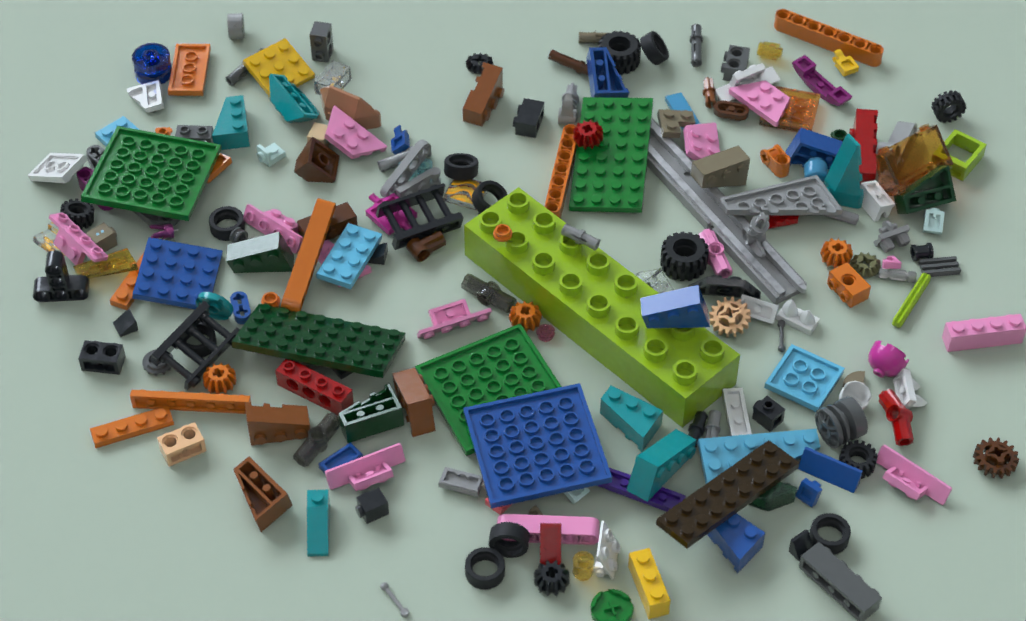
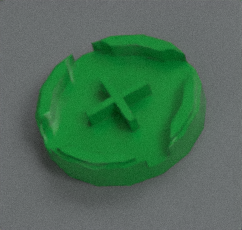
(611, 606)

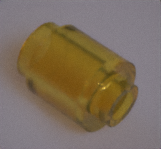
(769, 50)
(583, 565)

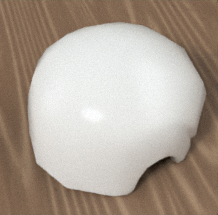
(858, 391)

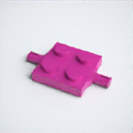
(382, 221)

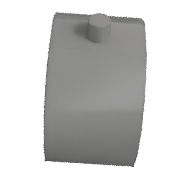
(236, 26)

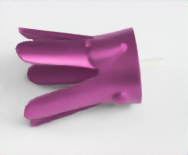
(167, 233)

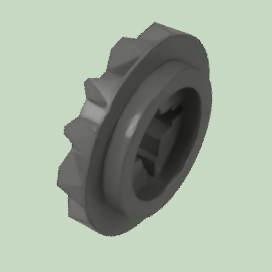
(151, 368)

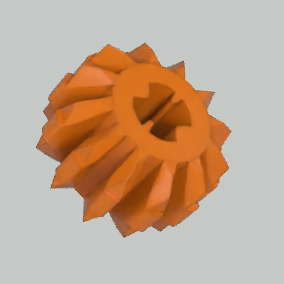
(836, 252)
(526, 314)
(219, 378)

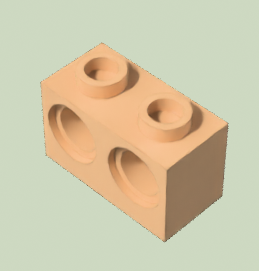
(181, 444)

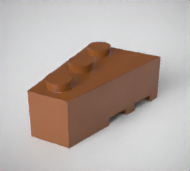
(276, 423)

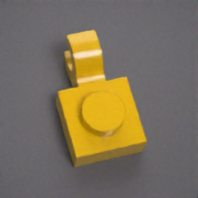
(844, 64)

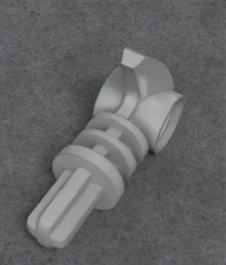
(568, 110)
(756, 233)

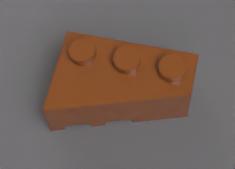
(485, 96)
(415, 400)
(262, 493)

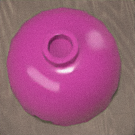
(886, 360)

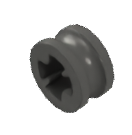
(238, 235)

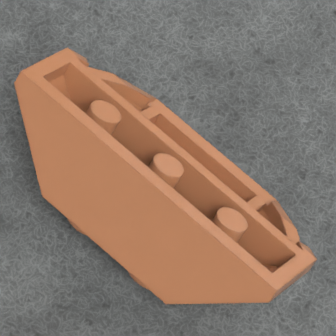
(351, 105)

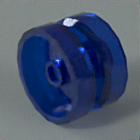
(152, 63)

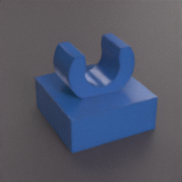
(809, 492)

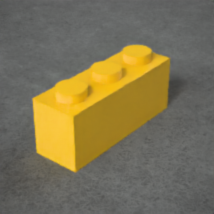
(649, 583)

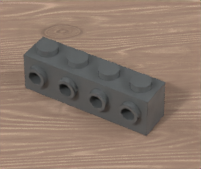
(840, 582)

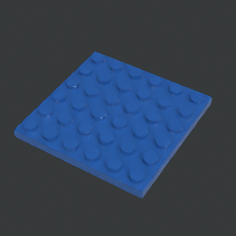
(536, 445)

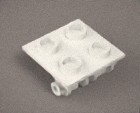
(606, 553)

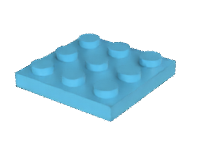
(804, 378)

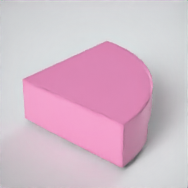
(891, 262)

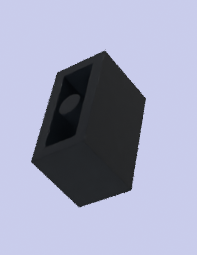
(529, 118)

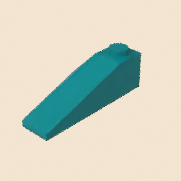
(844, 175)

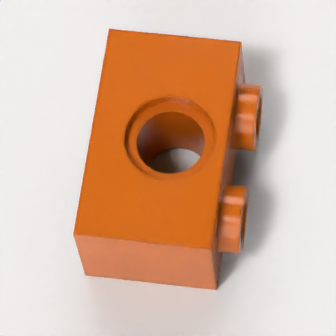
(848, 285)

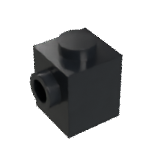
(768, 413)
(372, 505)

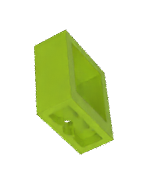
(959, 168)

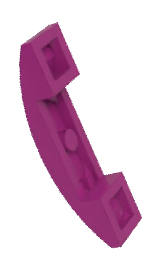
(818, 84)

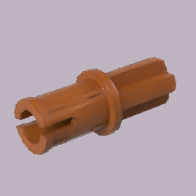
(709, 92)

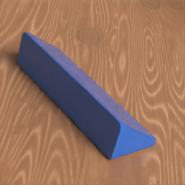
(830, 470)

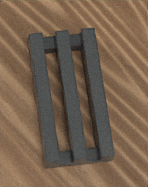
(938, 264)

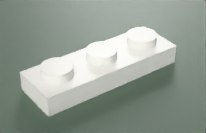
(736, 411)

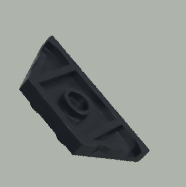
(726, 287)

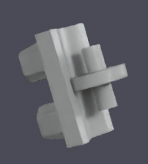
(889, 233)

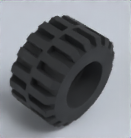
(623, 49)
(684, 245)

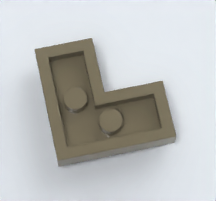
(672, 120)

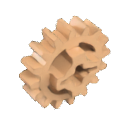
(720, 317)

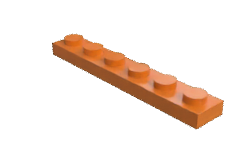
(189, 401)

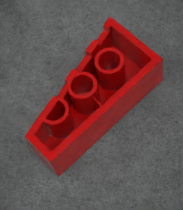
(865, 133)

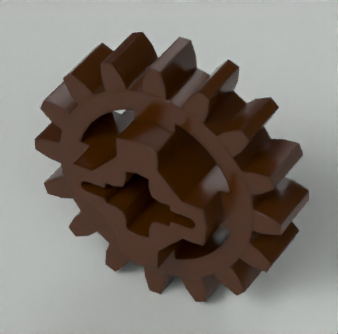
(995, 457)

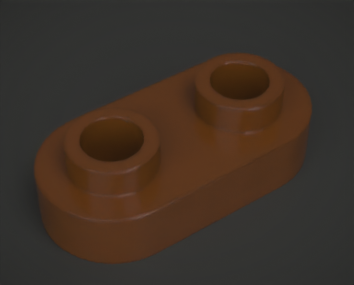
(731, 110)

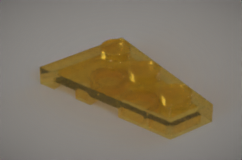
(116, 263)

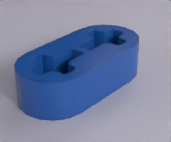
(239, 295)

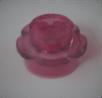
(545, 332)

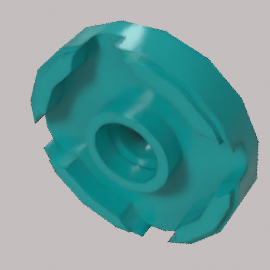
(219, 306)

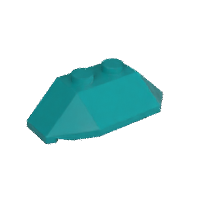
(290, 100)

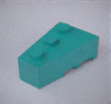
(231, 126)
(631, 415)

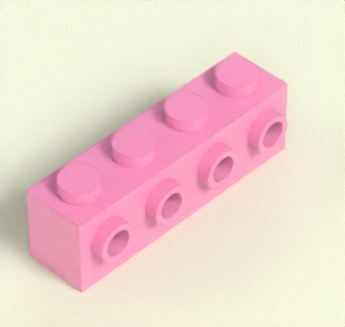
(984, 332)

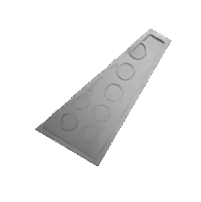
(795, 197)

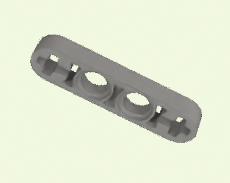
(417, 155)

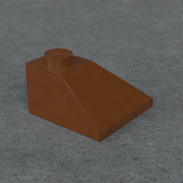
(317, 163)

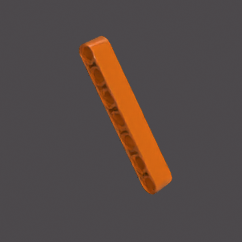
(828, 37)
(561, 171)
(308, 255)

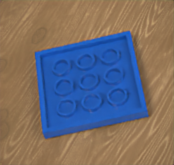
(176, 273)

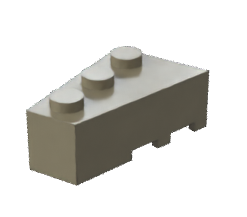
(722, 169)

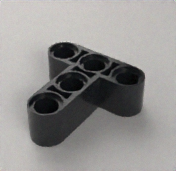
(58, 283)

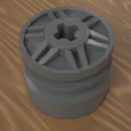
(841, 422)

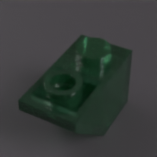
(776, 497)

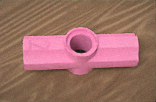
(716, 255)

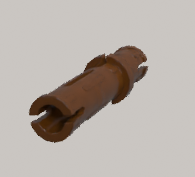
(578, 66)

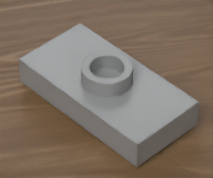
(461, 482)

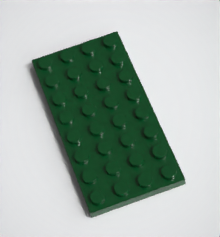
(319, 340)

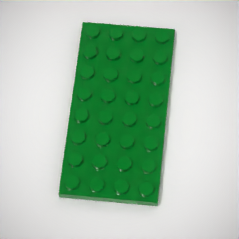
(614, 172)

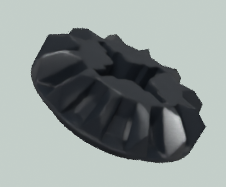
(472, 62)

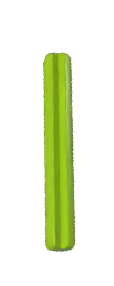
(911, 300)

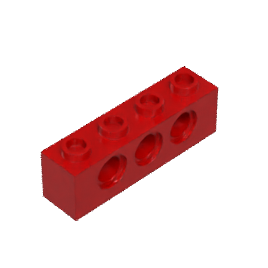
(314, 386)

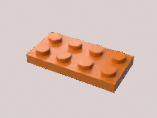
(189, 70)

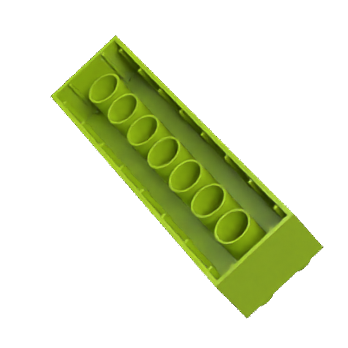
(600, 307)

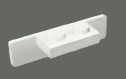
(753, 74)

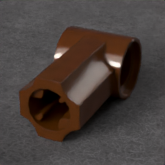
(421, 248)

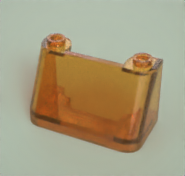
(911, 159)

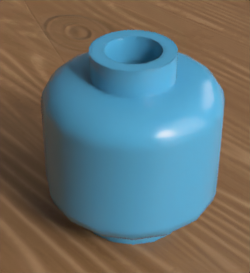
(816, 166)

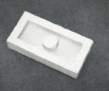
(760, 309)

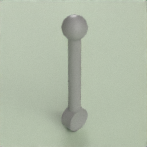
(403, 611)

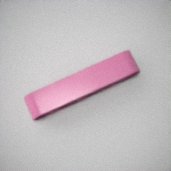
(573, 528)

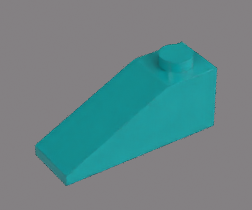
(318, 522)

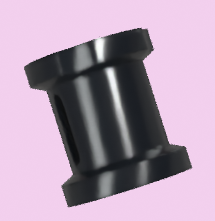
(921, 251)

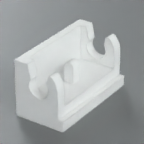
(876, 200)

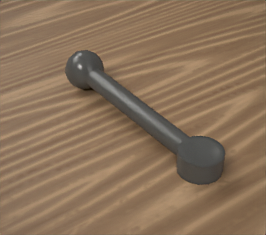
(781, 323)

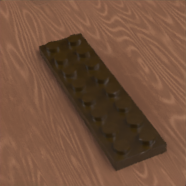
(727, 494)

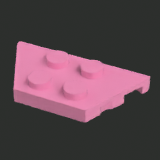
(762, 99)
(351, 136)
(701, 140)

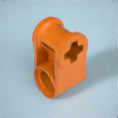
(776, 160)

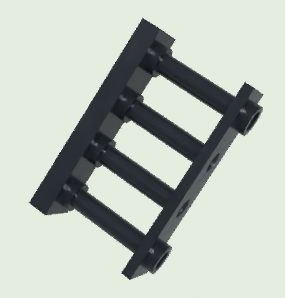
(401, 238)
(188, 327)

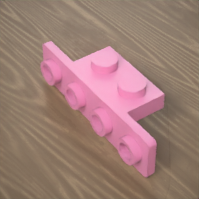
(272, 222)
(74, 241)
(450, 316)
(367, 469)
(910, 477)

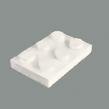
(58, 167)

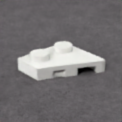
(147, 96)

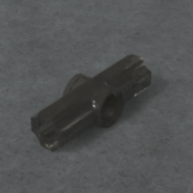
(488, 293)
(317, 439)

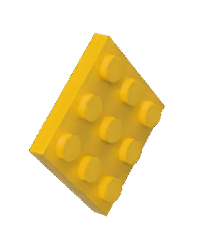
(281, 60)

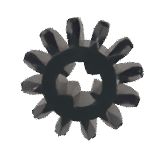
(551, 578)

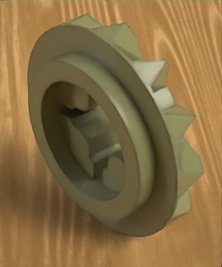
(862, 269)

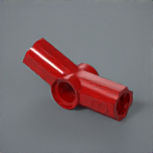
(899, 416)

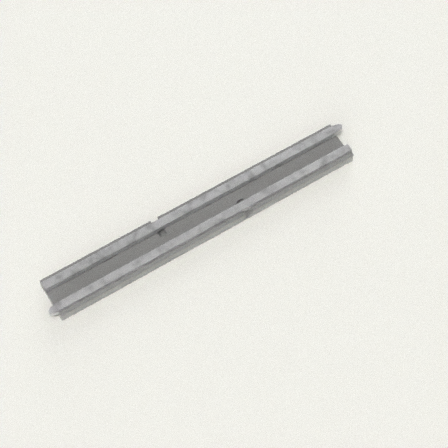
(673, 168)

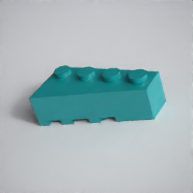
(660, 463)

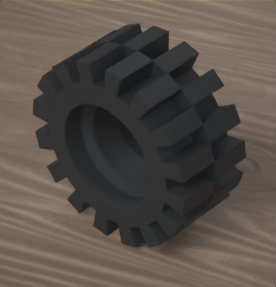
(951, 99)
(79, 212)
(860, 450)

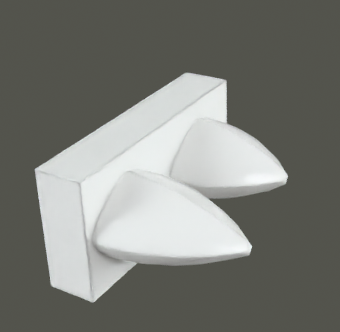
(797, 318)
(905, 389)

